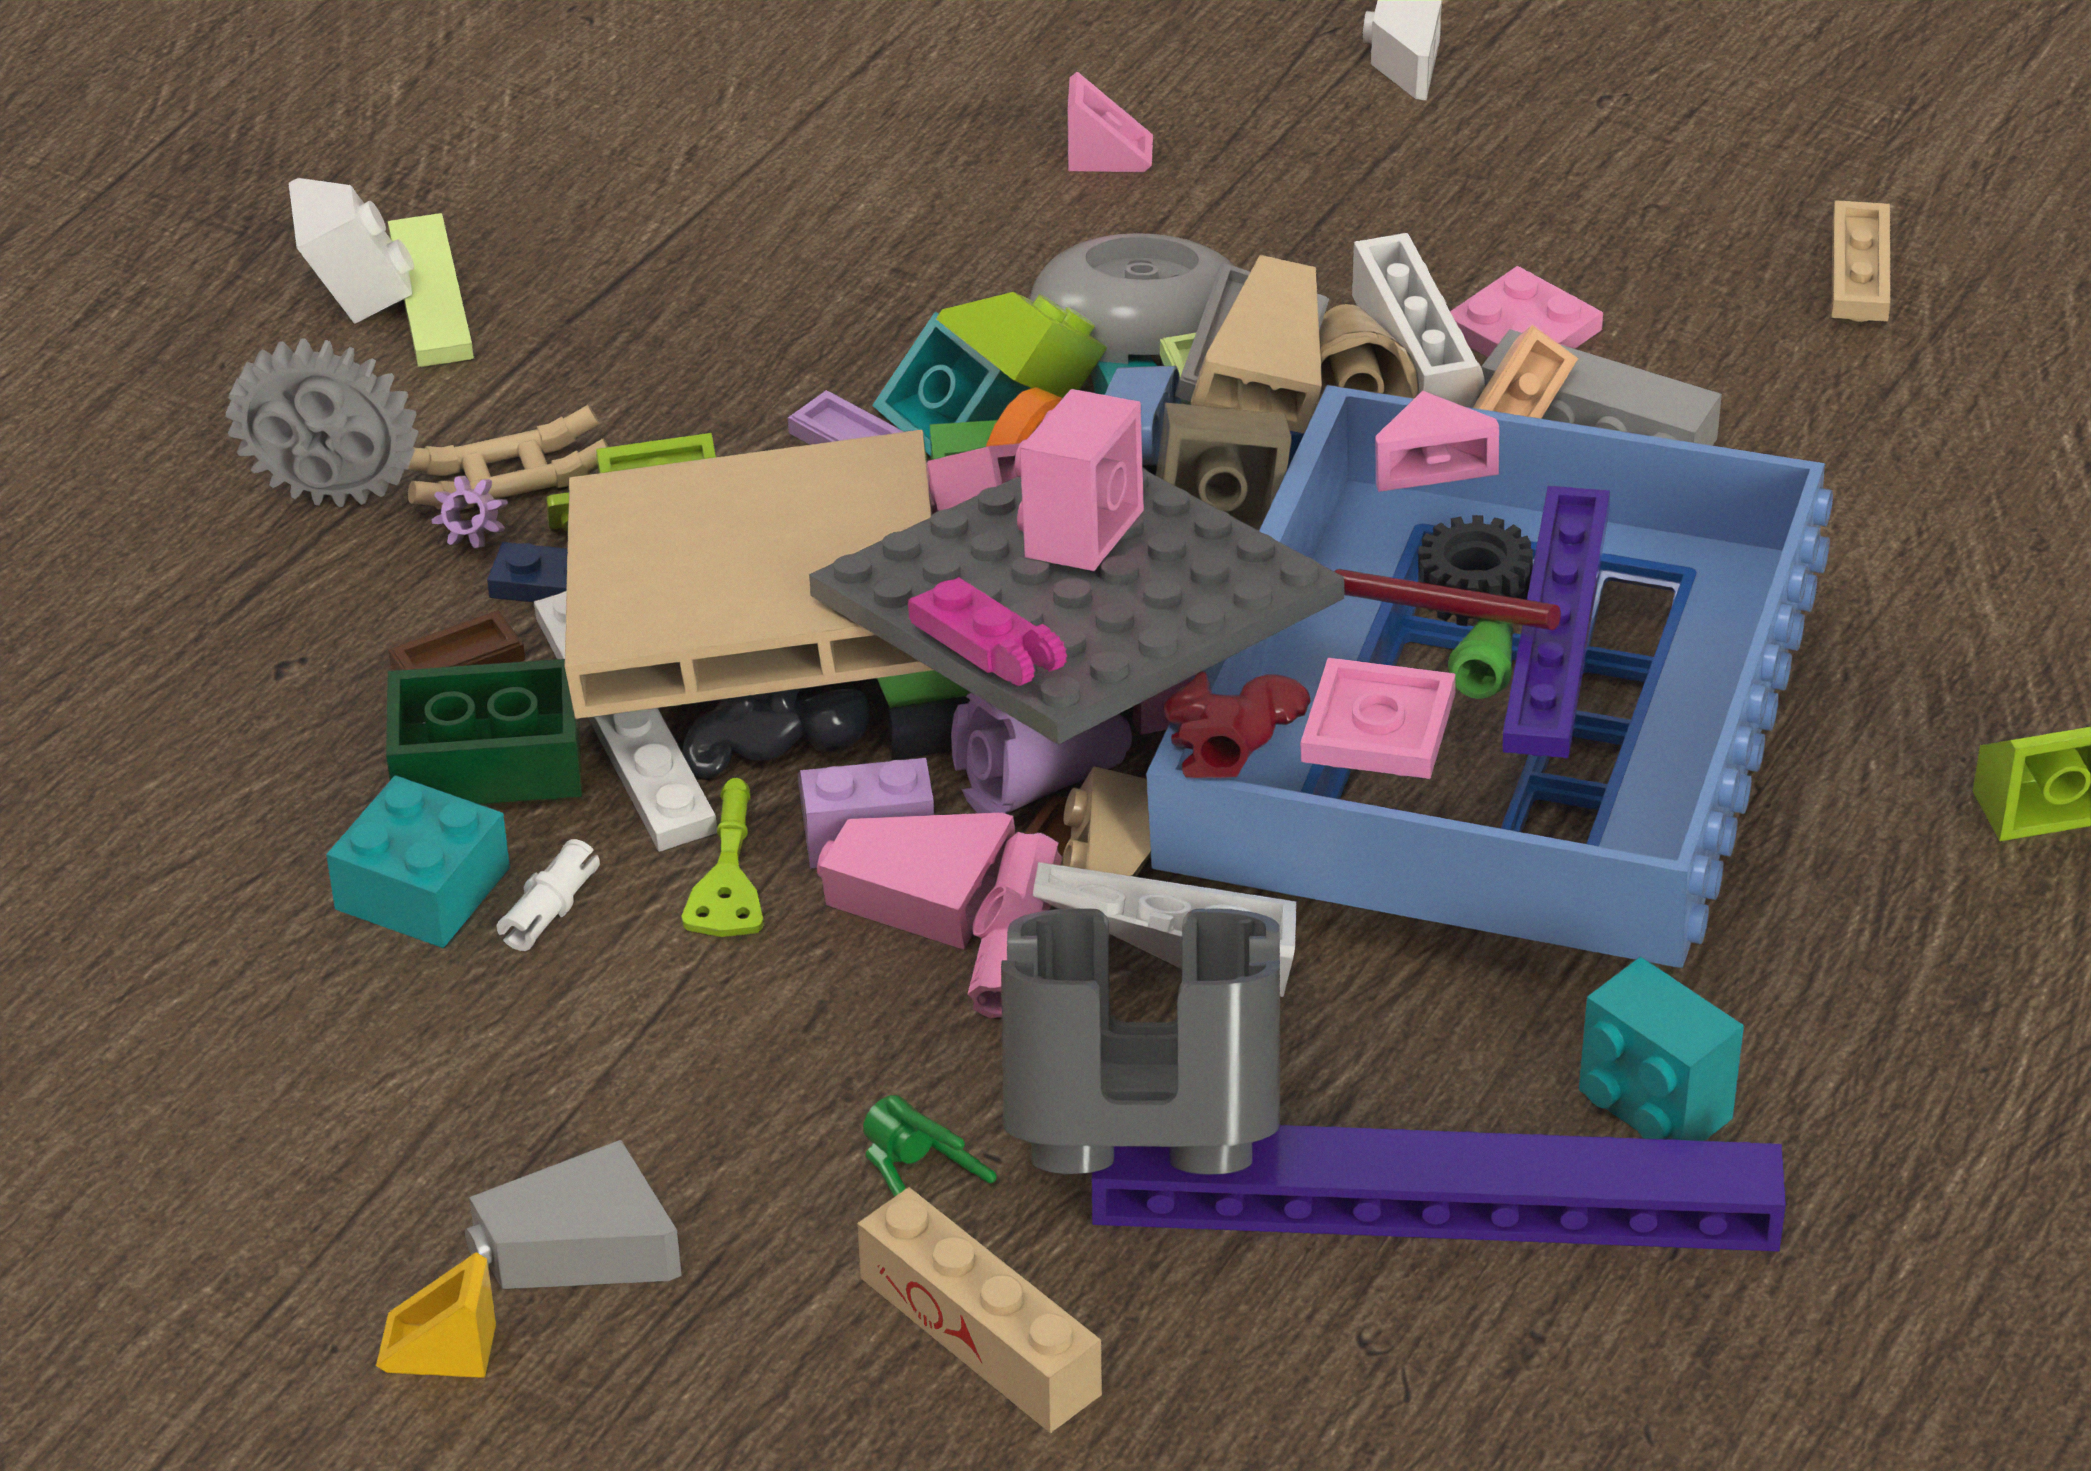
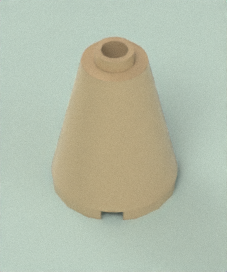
(1363, 355)

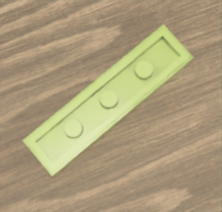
(436, 305)

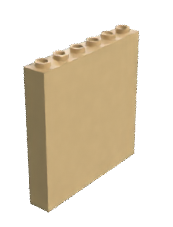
(700, 572)

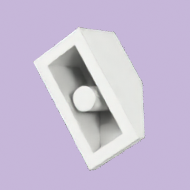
(1405, 41)

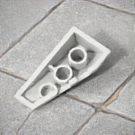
(1153, 911)

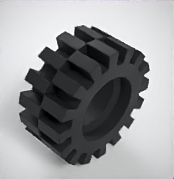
(1476, 546)

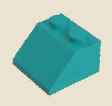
(943, 384)

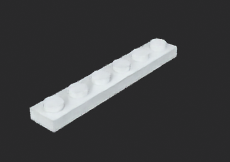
(642, 756)

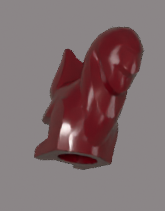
(1231, 727)

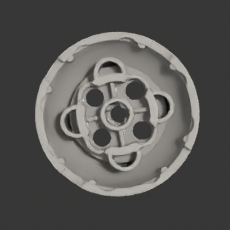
(1133, 288)

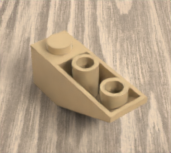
(1108, 824)

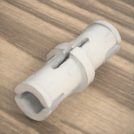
(548, 895)

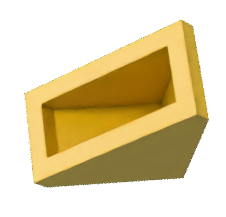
(443, 1326)

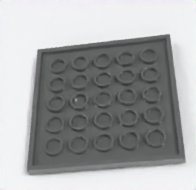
(1156, 611)

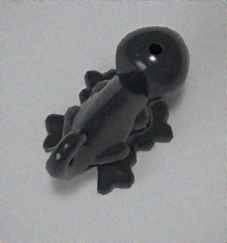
(771, 724)

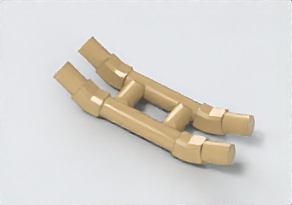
(526, 445)

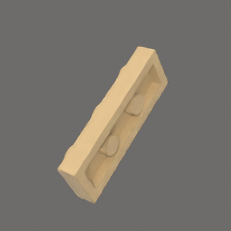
(1861, 261)

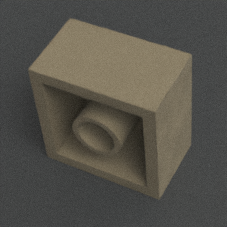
(1225, 457)

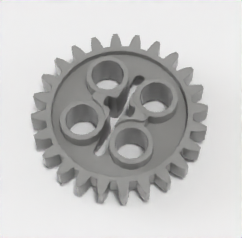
(322, 422)

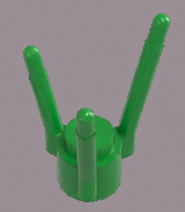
(906, 1136)

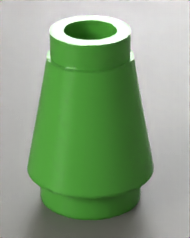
(1483, 659)

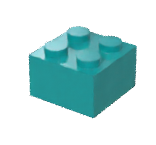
(418, 861)
(1660, 1055)

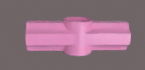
(1002, 905)

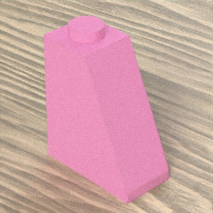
(916, 870)

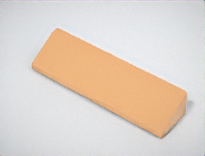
(1527, 376)

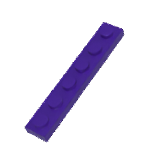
(1552, 661)

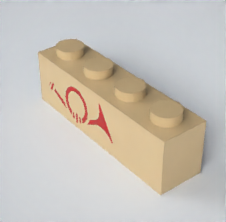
(980, 1309)

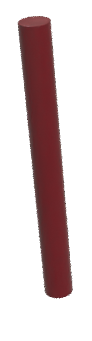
(1451, 600)

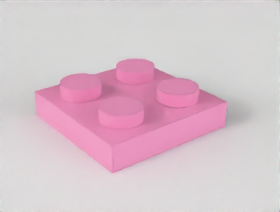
(1522, 301)
(1378, 718)

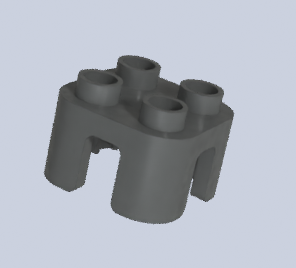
(1095, 1083)

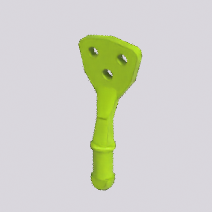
(726, 876)

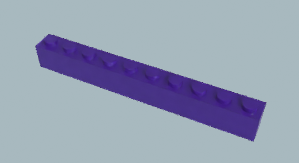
(1464, 1188)

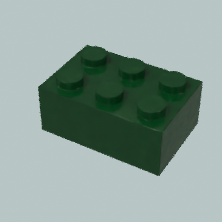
(485, 731)

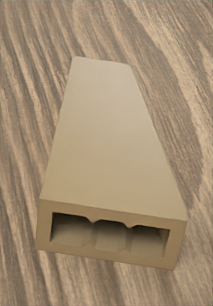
(1267, 346)

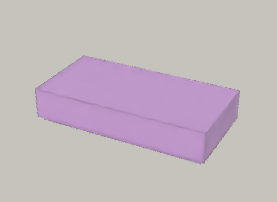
(835, 419)

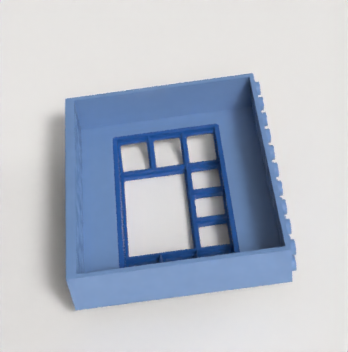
(1684, 517)

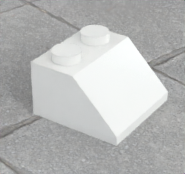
(349, 247)

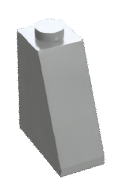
(576, 1225)

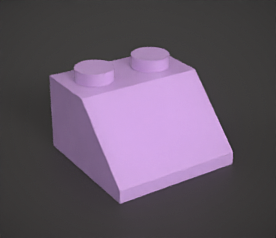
(860, 791)

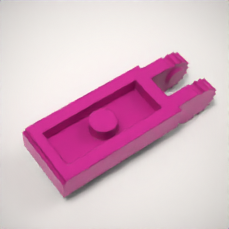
(986, 631)

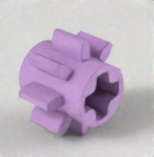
(459, 500)

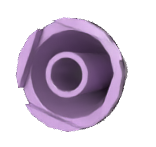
(1017, 765)

